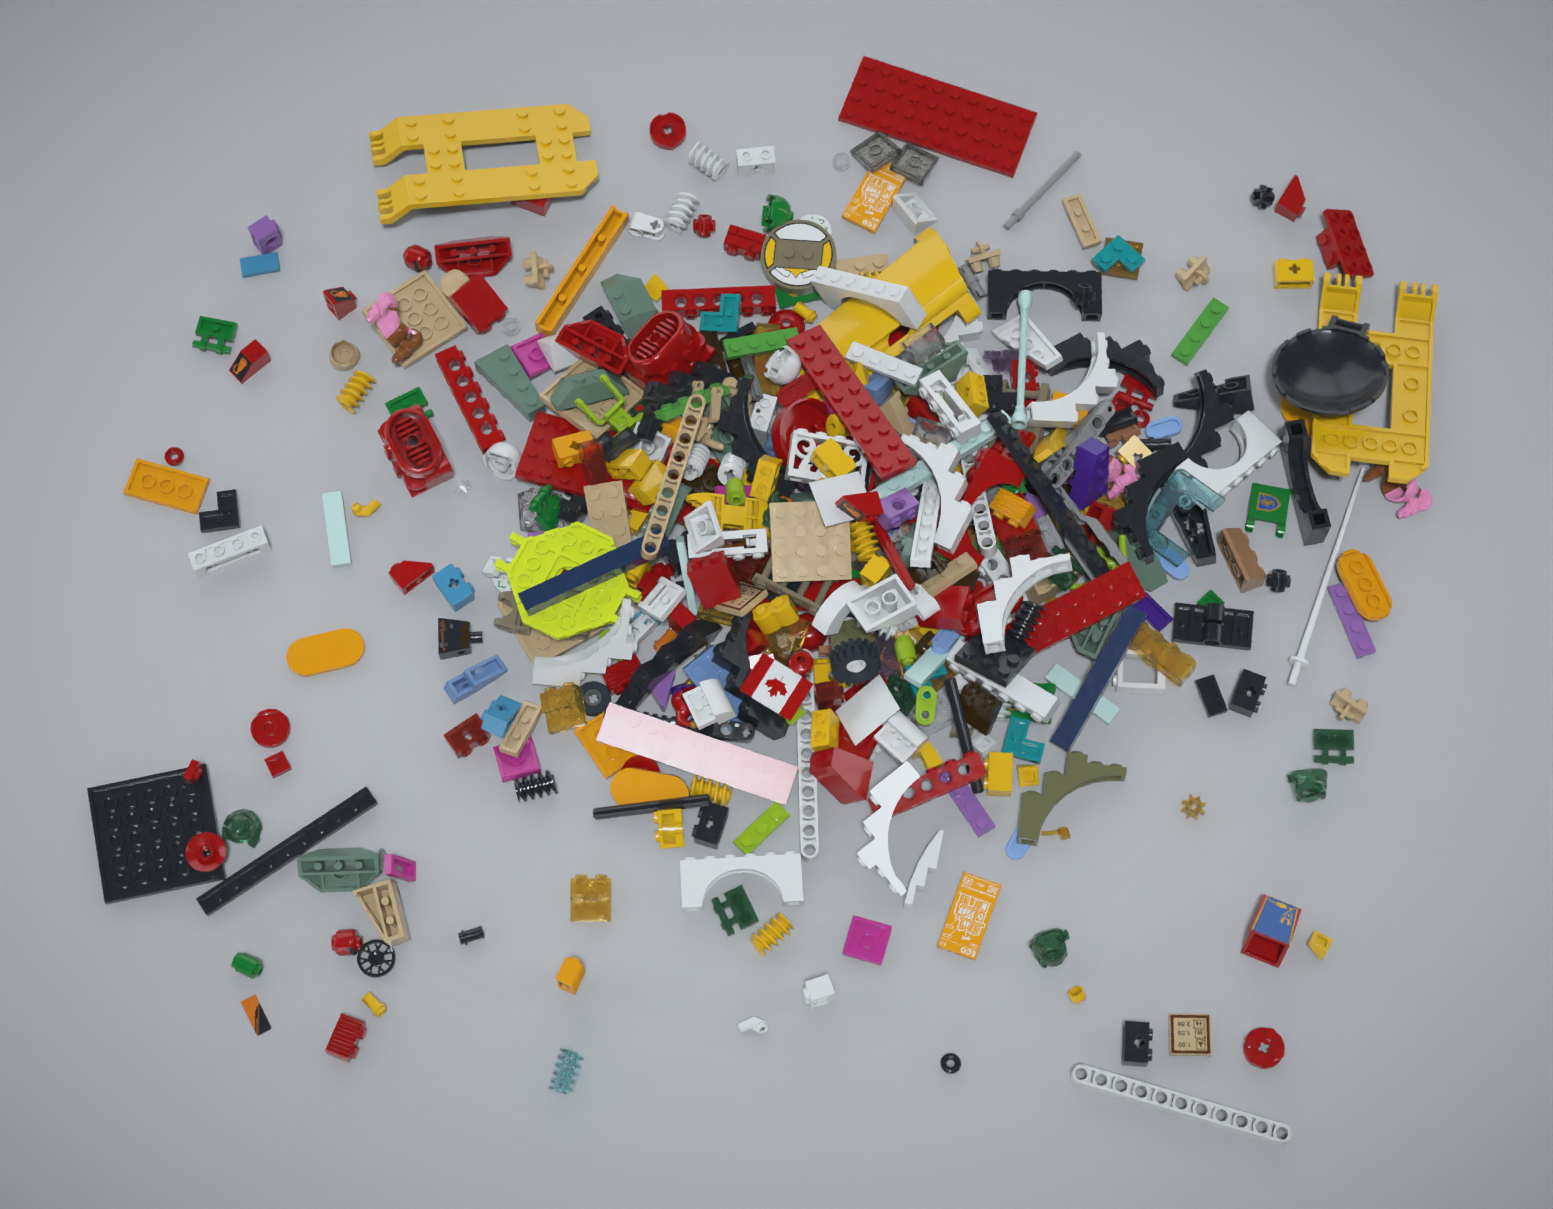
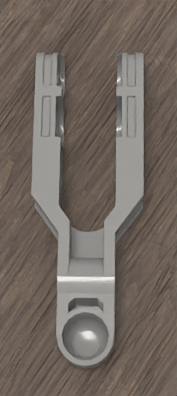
(1076, 437)
(1097, 528)

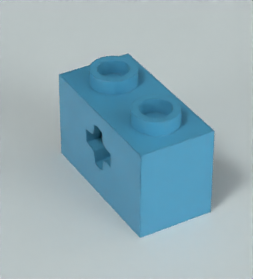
(456, 597)
(500, 715)

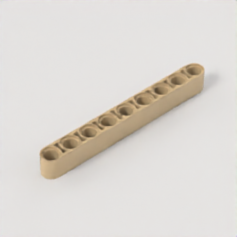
(673, 485)

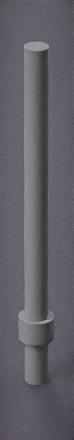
(1019, 213)

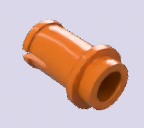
(667, 637)

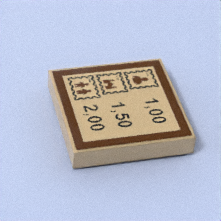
(749, 599)
(1189, 1035)

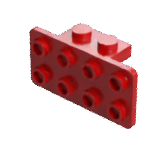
(1343, 244)

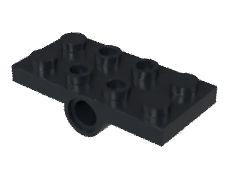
(1212, 625)

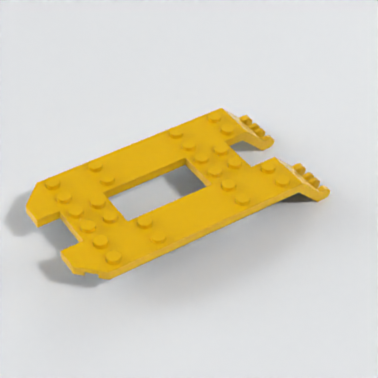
(452, 185)
(1410, 357)

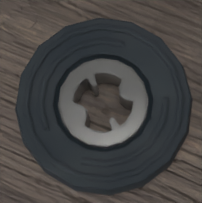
(602, 694)

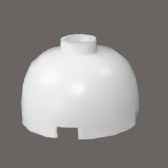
(783, 366)
(502, 459)

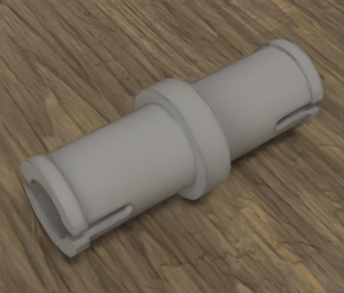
(972, 282)

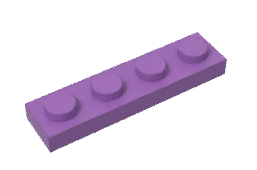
(1351, 621)
(970, 808)

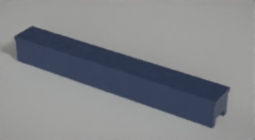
(588, 575)
(1099, 678)

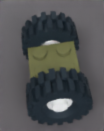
(853, 654)

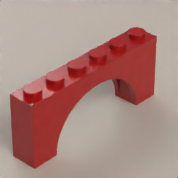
(988, 470)

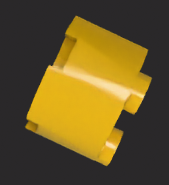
(670, 828)

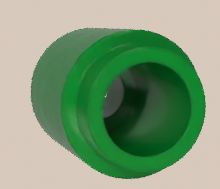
(247, 965)

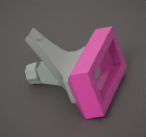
(397, 866)

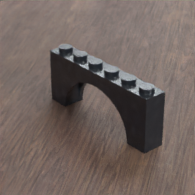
(1005, 286)
(1312, 519)

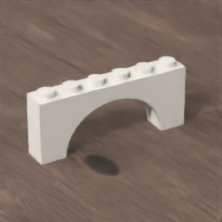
(839, 286)
(1255, 445)
(780, 870)

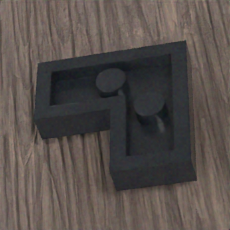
(996, 397)
(614, 446)
(225, 517)

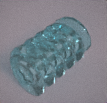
(566, 1072)

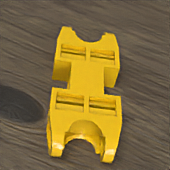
(741, 517)

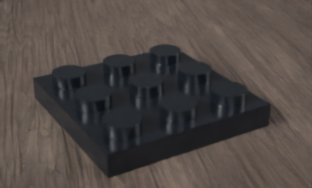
(997, 666)

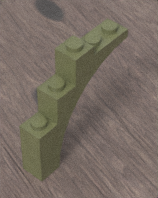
(1056, 786)

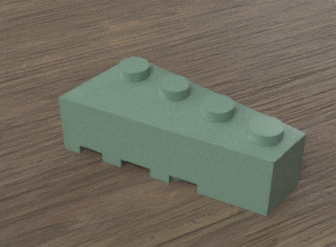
(510, 379)
(677, 508)

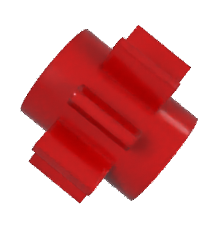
(704, 225)
(662, 570)

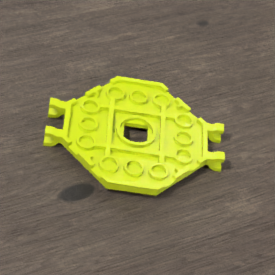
(549, 556)

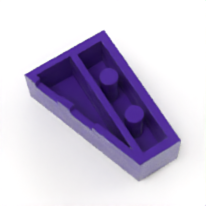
(1091, 473)

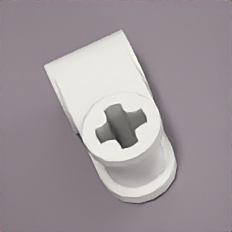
(646, 226)
(925, 603)

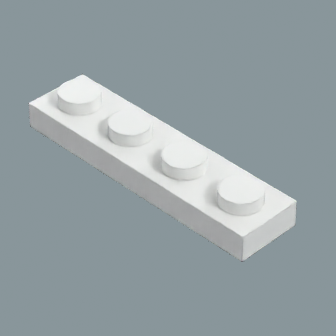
(884, 364)

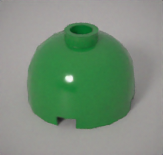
(775, 213)

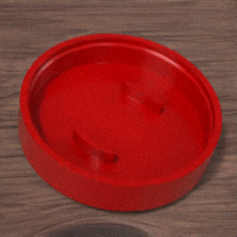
(792, 416)

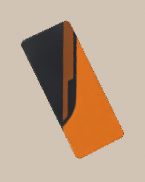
(256, 1015)

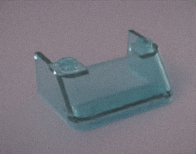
(1185, 491)

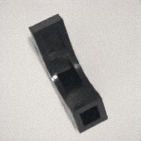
(573, 509)

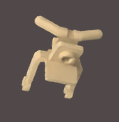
(707, 421)

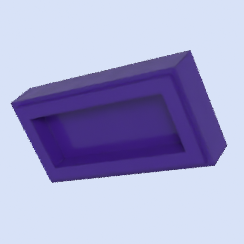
(1157, 616)

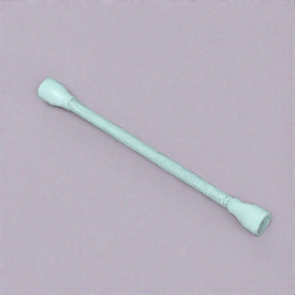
(1019, 418)

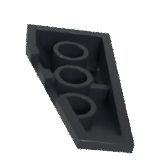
(1235, 391)

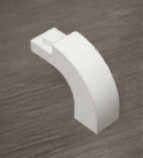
(834, 609)

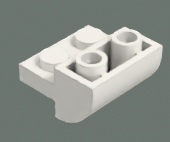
(709, 703)
(901, 737)

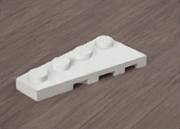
(1038, 347)

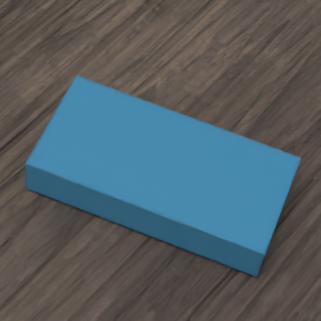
(259, 264)

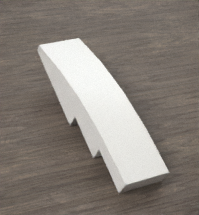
(926, 864)

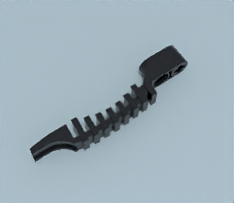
(714, 729)

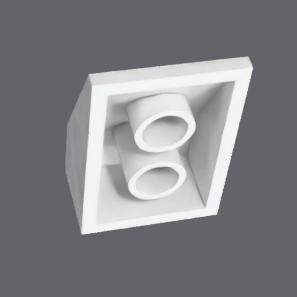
(883, 605)

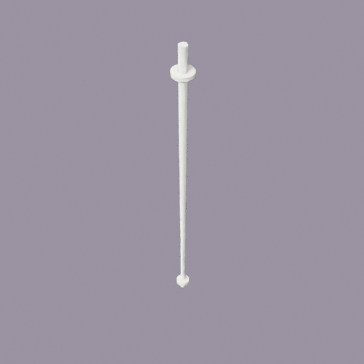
(1298, 661)

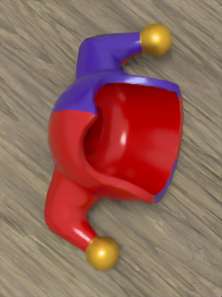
(680, 706)

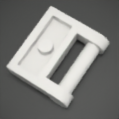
(665, 601)

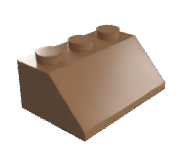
(1240, 559)

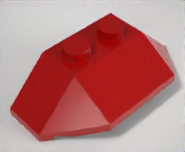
(474, 255)
(595, 345)

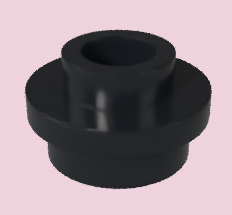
(950, 1057)

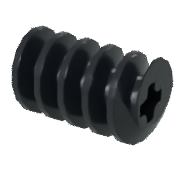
(1025, 621)
(535, 786)

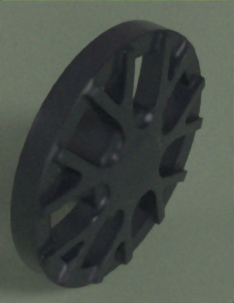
(376, 958)

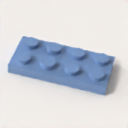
(703, 669)

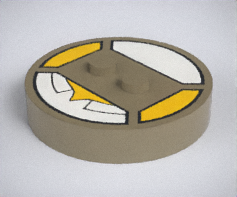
(794, 253)

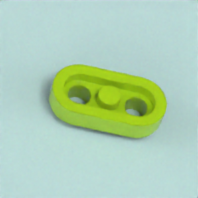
(925, 705)

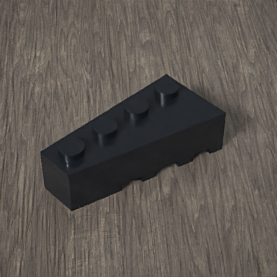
(1196, 533)

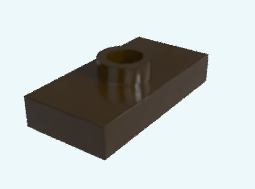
(922, 645)

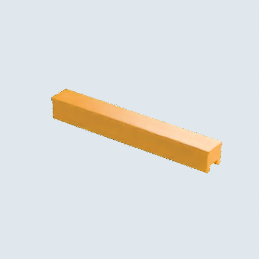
(582, 271)

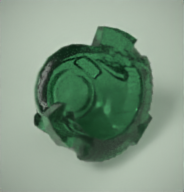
(1309, 784)
(241, 827)
(1050, 947)

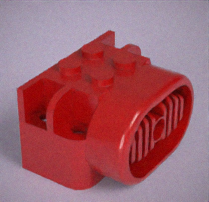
(664, 346)
(418, 465)

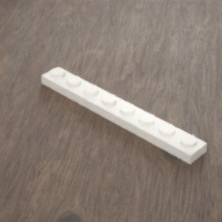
(926, 524)

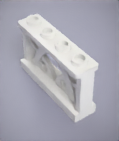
(803, 472)

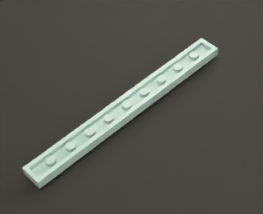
(921, 472)

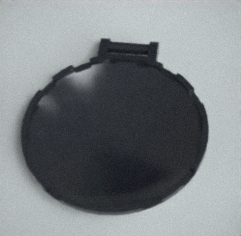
(1331, 369)

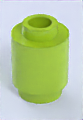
(735, 492)
(905, 650)

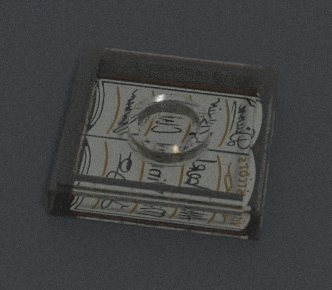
(876, 151)
(914, 163)

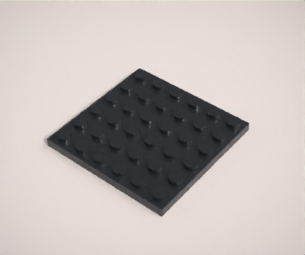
(145, 831)

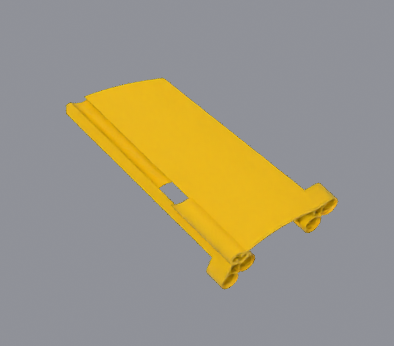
(932, 280)

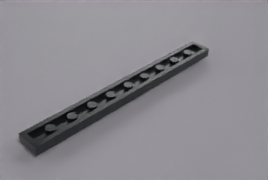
(1048, 494)
(286, 851)

